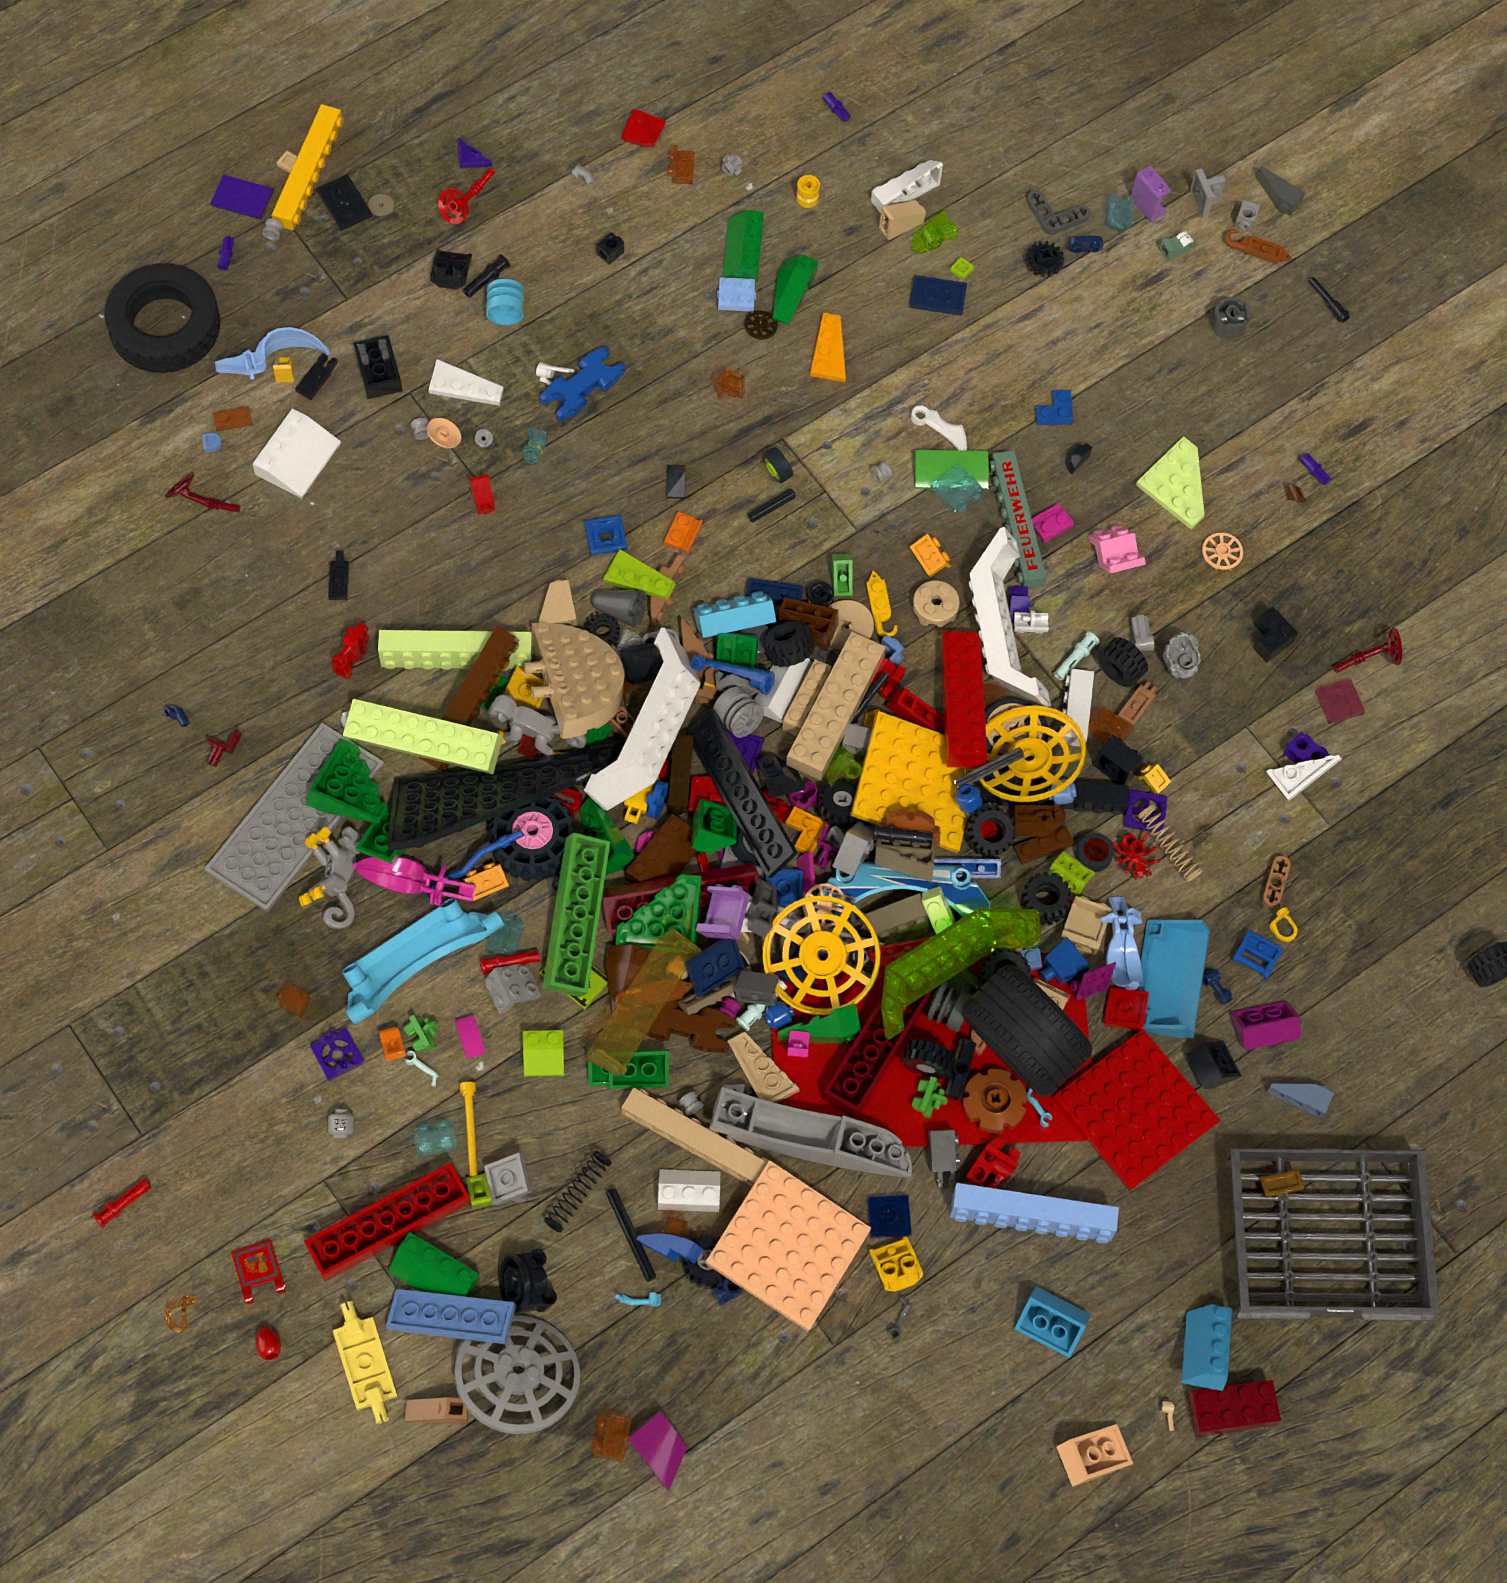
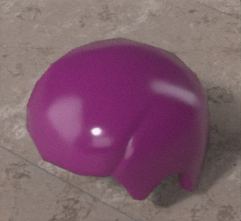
(804, 798)

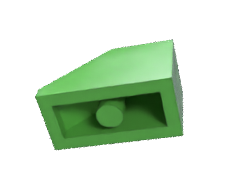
(842, 574)

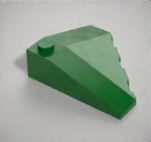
(345, 787)
(671, 909)

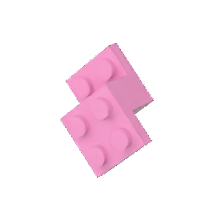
(1116, 549)

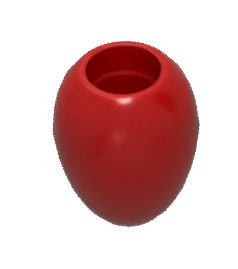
(267, 1343)

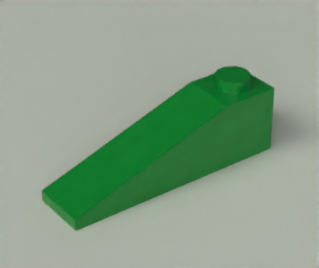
(792, 285)
(600, 826)
(836, 1028)

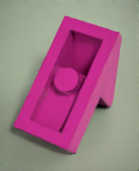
(798, 1043)

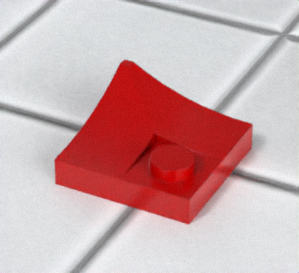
(643, 129)
(703, 788)

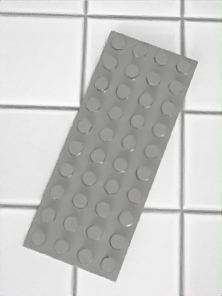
(270, 842)

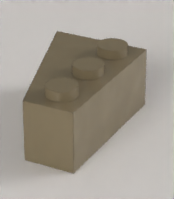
(907, 857)

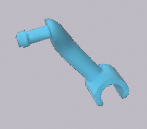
(1037, 1106)
(653, 1300)

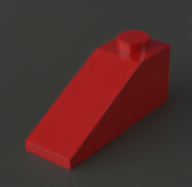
(915, 711)

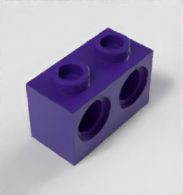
(1310, 749)

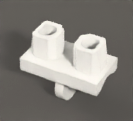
(1030, 622)

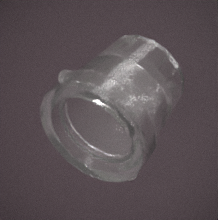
(627, 639)

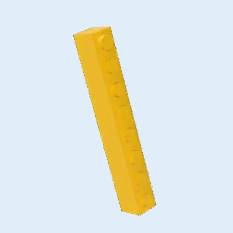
(307, 166)

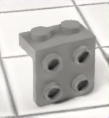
(511, 986)

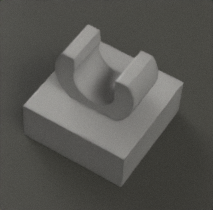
(835, 837)

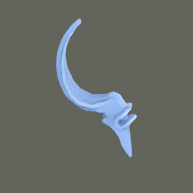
(280, 338)
(1123, 947)

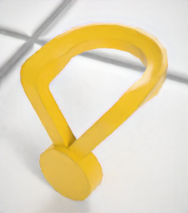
(1283, 913)

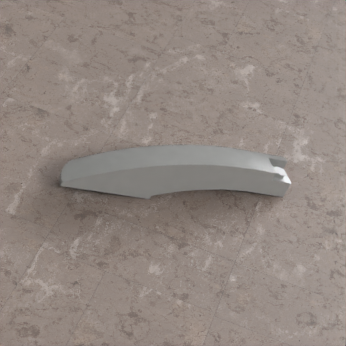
(810, 1135)

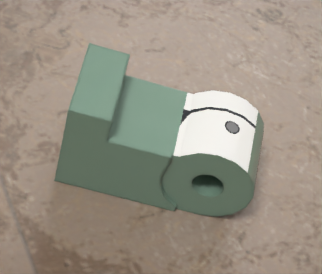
(1176, 246)

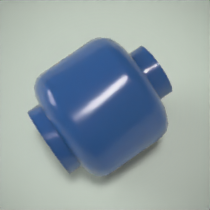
(968, 798)
(779, 1015)

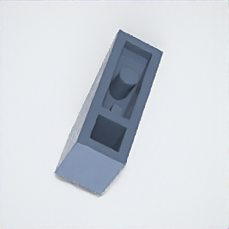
(1307, 1097)

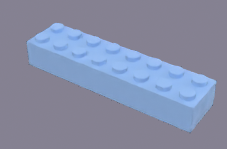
(1034, 1213)

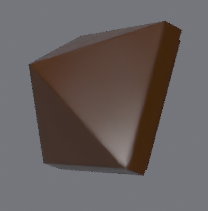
(1295, 494)

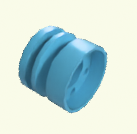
(505, 302)

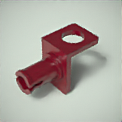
(218, 748)

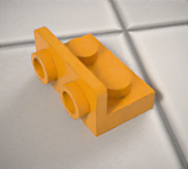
(930, 554)
(486, 880)

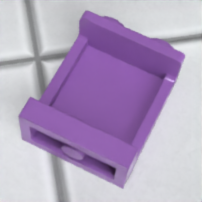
(1148, 193)
(725, 912)

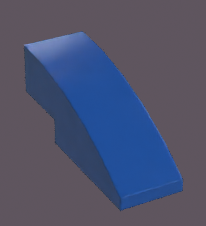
(671, 1246)

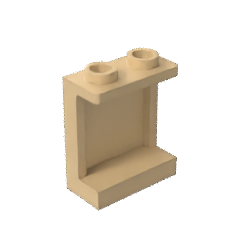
(1084, 924)

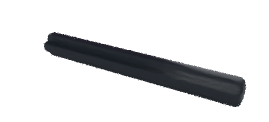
(631, 1235)

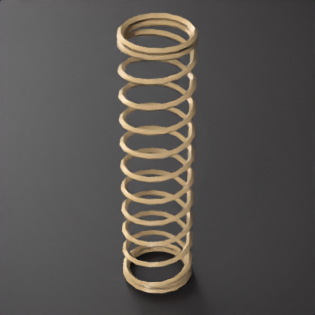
(1145, 813)

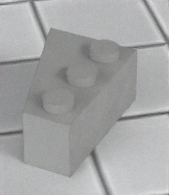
(855, 848)

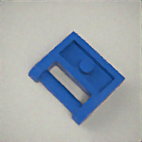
(1261, 949)

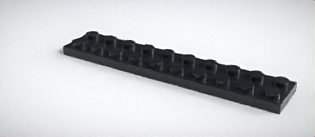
(742, 793)

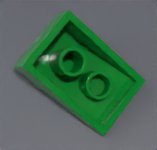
(375, 841)

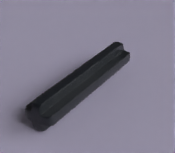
(771, 505)

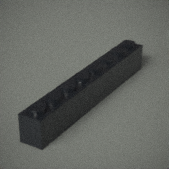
(1090, 795)

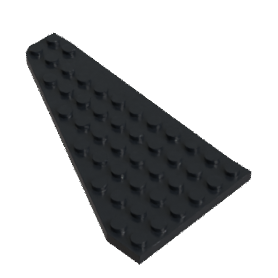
(451, 801)

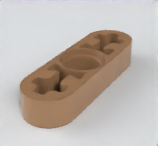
(1269, 888)

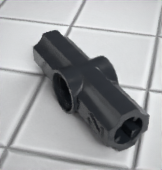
(958, 1080)

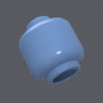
(1065, 796)

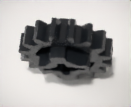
(1045, 259)

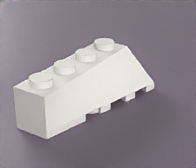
(908, 185)

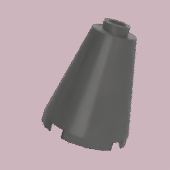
(622, 604)

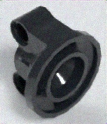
(526, 1282)

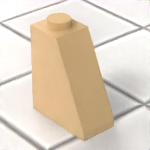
(901, 218)
(559, 605)

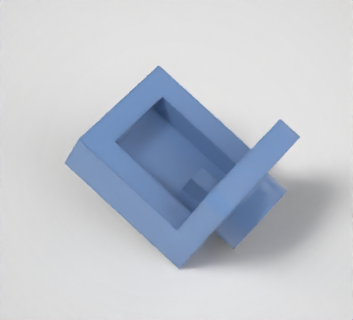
(894, 649)

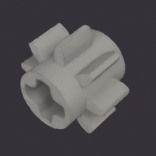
(732, 165)

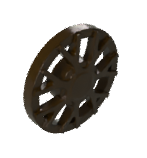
(760, 325)

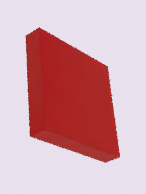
(1126, 1008)

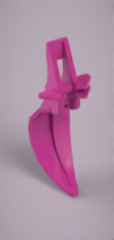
(411, 878)

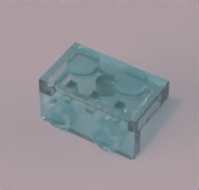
(1119, 213)
(507, 937)
(435, 1138)

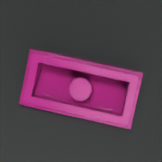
(806, 864)

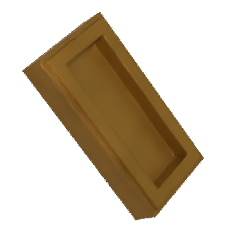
(1281, 1183)

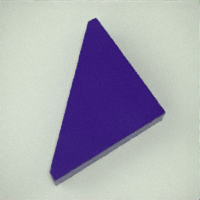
(470, 157)

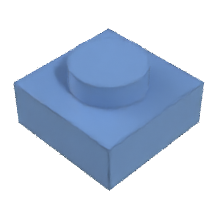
(1033, 957)

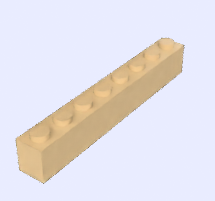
(693, 1136)

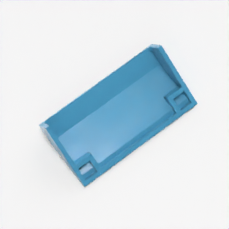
(1173, 975)

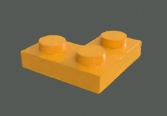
(809, 826)

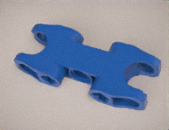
(573, 391)

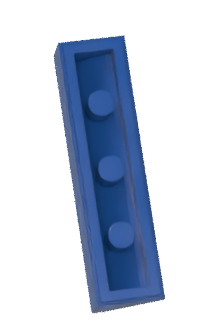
(977, 866)

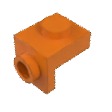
(392, 1043)

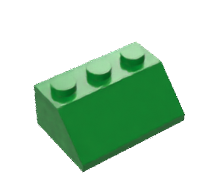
(712, 827)

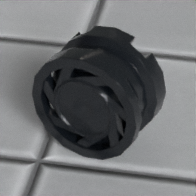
(821, 594)

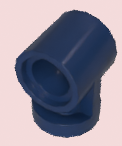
(723, 1294)

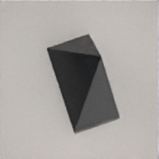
(675, 482)

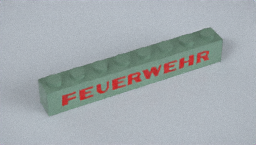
(1018, 518)

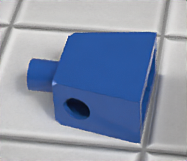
(1064, 963)

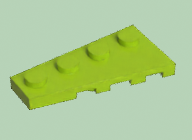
(634, 575)

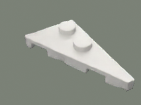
(1295, 778)

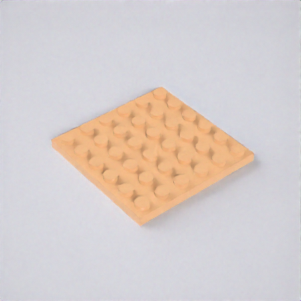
(788, 1245)

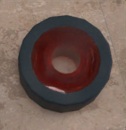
(1097, 843)

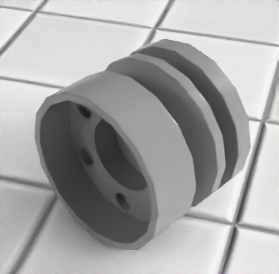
(738, 711)

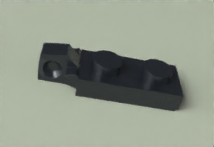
(339, 578)

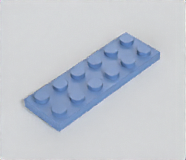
(451, 1316)

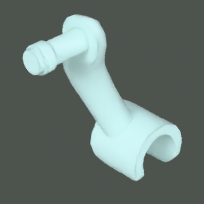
(422, 1066)

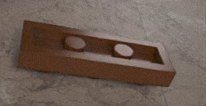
(1043, 846)

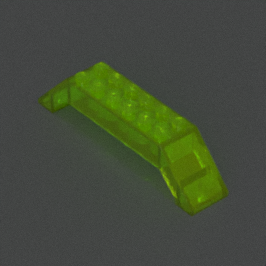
(951, 953)

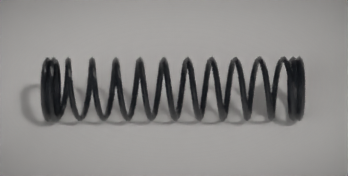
(601, 1158)

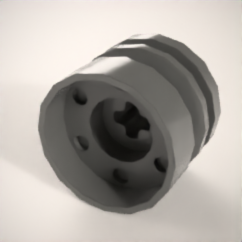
(948, 1006)

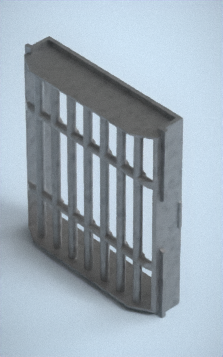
(1421, 1237)

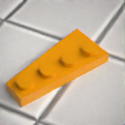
(829, 352)

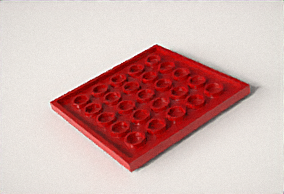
(1136, 1109)

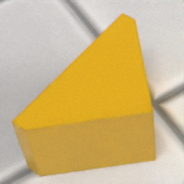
(284, 369)

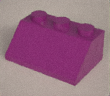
(1266, 1025)

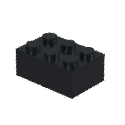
(378, 367)

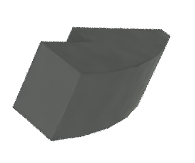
(762, 908)

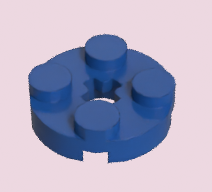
(656, 799)

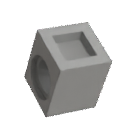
(1247, 210)

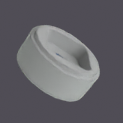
(483, 438)

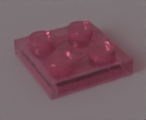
(1339, 701)

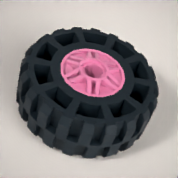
(542, 847)

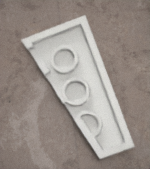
(460, 384)

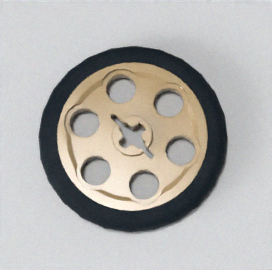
(1004, 705)

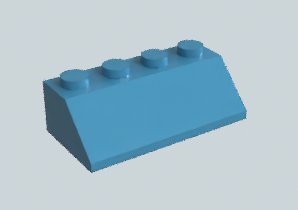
(1207, 1347)

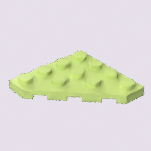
(1177, 483)

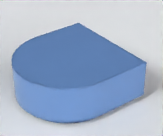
(211, 442)

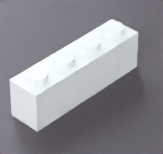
(1078, 702)

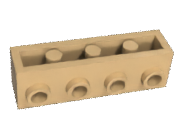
(806, 697)

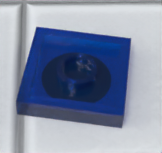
(889, 1216)

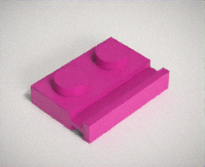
(1052, 523)

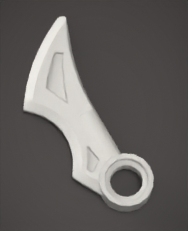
(953, 433)

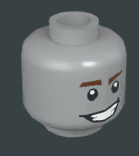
(340, 1124)

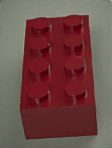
(1234, 1408)

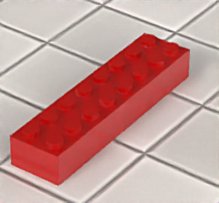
(963, 699)
(387, 1222)

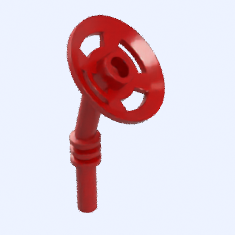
(460, 204)

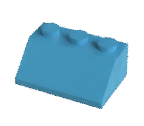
(1052, 1322)

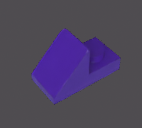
(1018, 600)

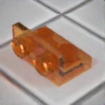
(682, 167)
(730, 383)
(1106, 724)
(611, 1437)

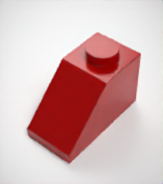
(482, 494)

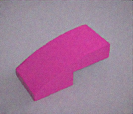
(470, 1037)

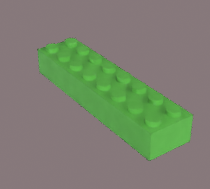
(576, 915)

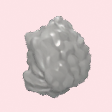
(1182, 655)

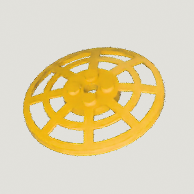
(1038, 749)
(809, 952)

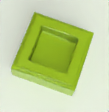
(961, 268)

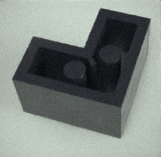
(1277, 634)

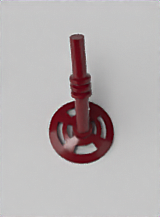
(183, 489)
(1392, 647)

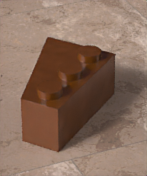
(820, 619)

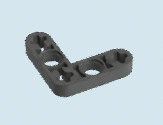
(1052, 218)

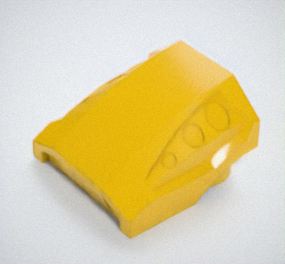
(897, 1265)

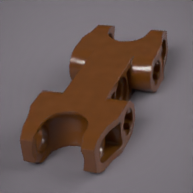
(697, 1027)

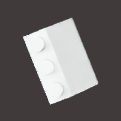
(689, 1190)

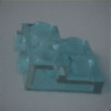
(957, 489)

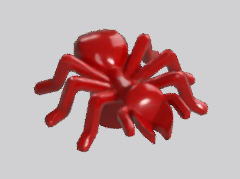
(1134, 850)

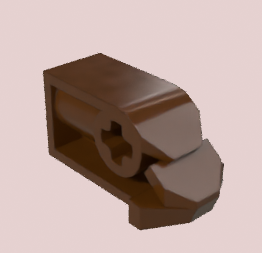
(1038, 819)

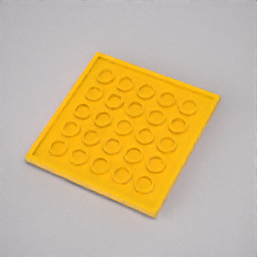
(909, 772)

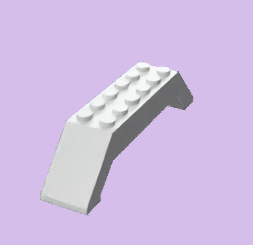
(996, 621)
(652, 731)

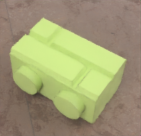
(937, 909)

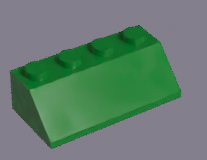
(743, 245)
(431, 1269)

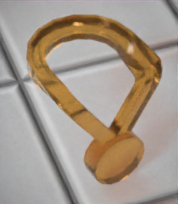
(185, 1301)

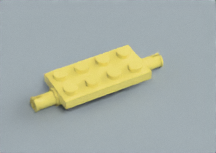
(364, 1363)

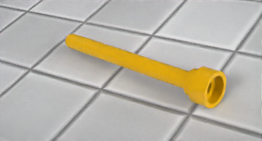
(468, 1090)

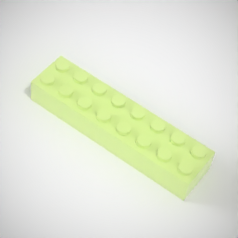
(443, 649)
(423, 736)

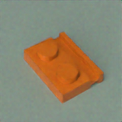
(683, 532)

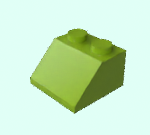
(543, 1053)

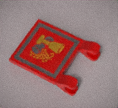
(257, 1266)

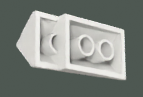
(785, 687)

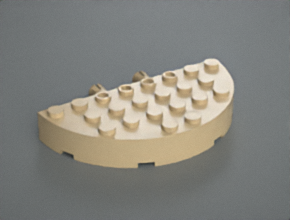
(579, 675)

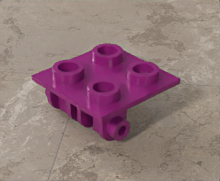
(1093, 981)

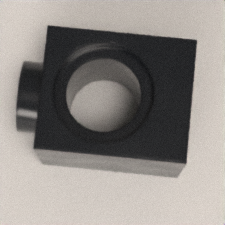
(610, 254)

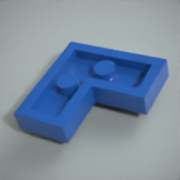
(1059, 413)

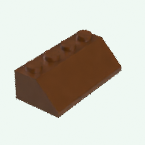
(665, 853)

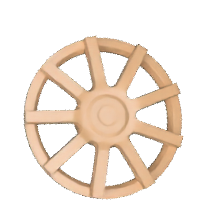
(1222, 551)
(825, 907)

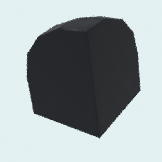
(1077, 456)

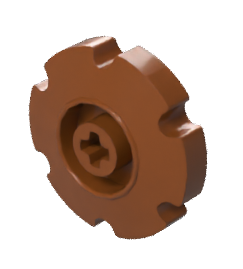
(913, 821)
(996, 1115)

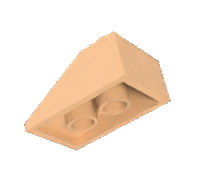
(1094, 1455)

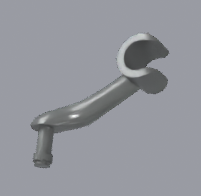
(856, 921)
(901, 1319)

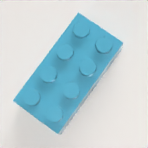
(734, 614)

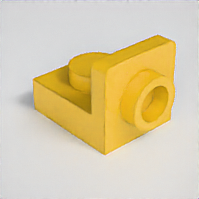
(1154, 777)

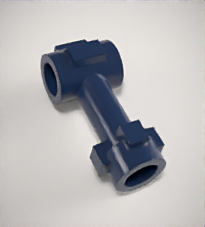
(1212, 978)

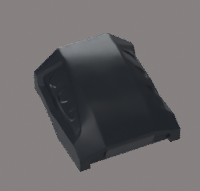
(450, 269)
(642, 662)

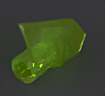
(934, 233)
(841, 765)

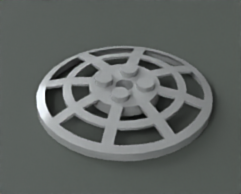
(516, 1383)

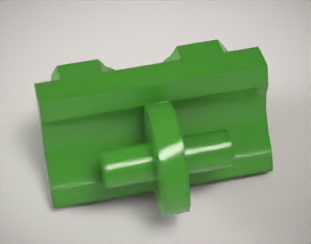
(417, 1026)
(932, 1099)

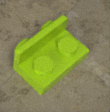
(1072, 872)

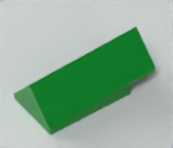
(645, 1070)

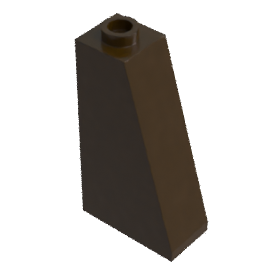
(680, 774)

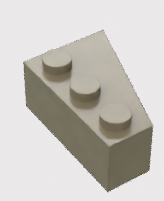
(899, 917)

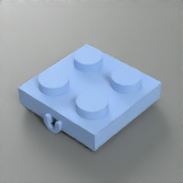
(736, 294)

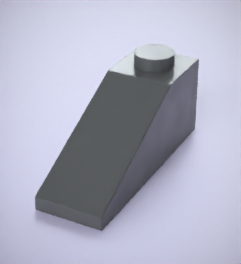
(1281, 193)

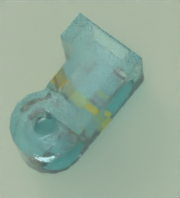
(535, 447)

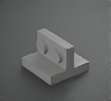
(1206, 191)
(508, 1179)

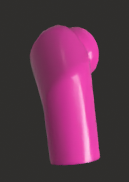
(643, 841)

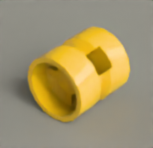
(808, 191)

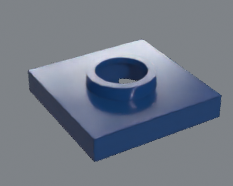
(610, 525)

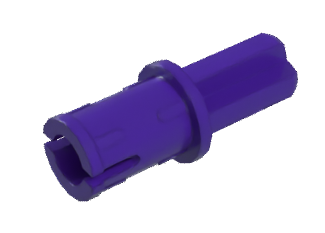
(836, 106)
(225, 253)
(1315, 469)

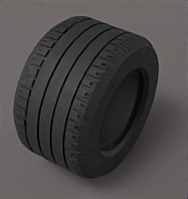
(1027, 1030)

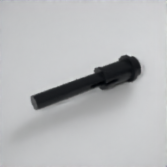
(1334, 305)
(868, 697)

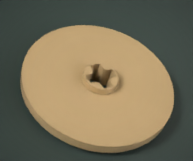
(854, 615)

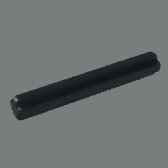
(989, 768)

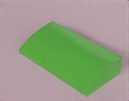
(933, 464)

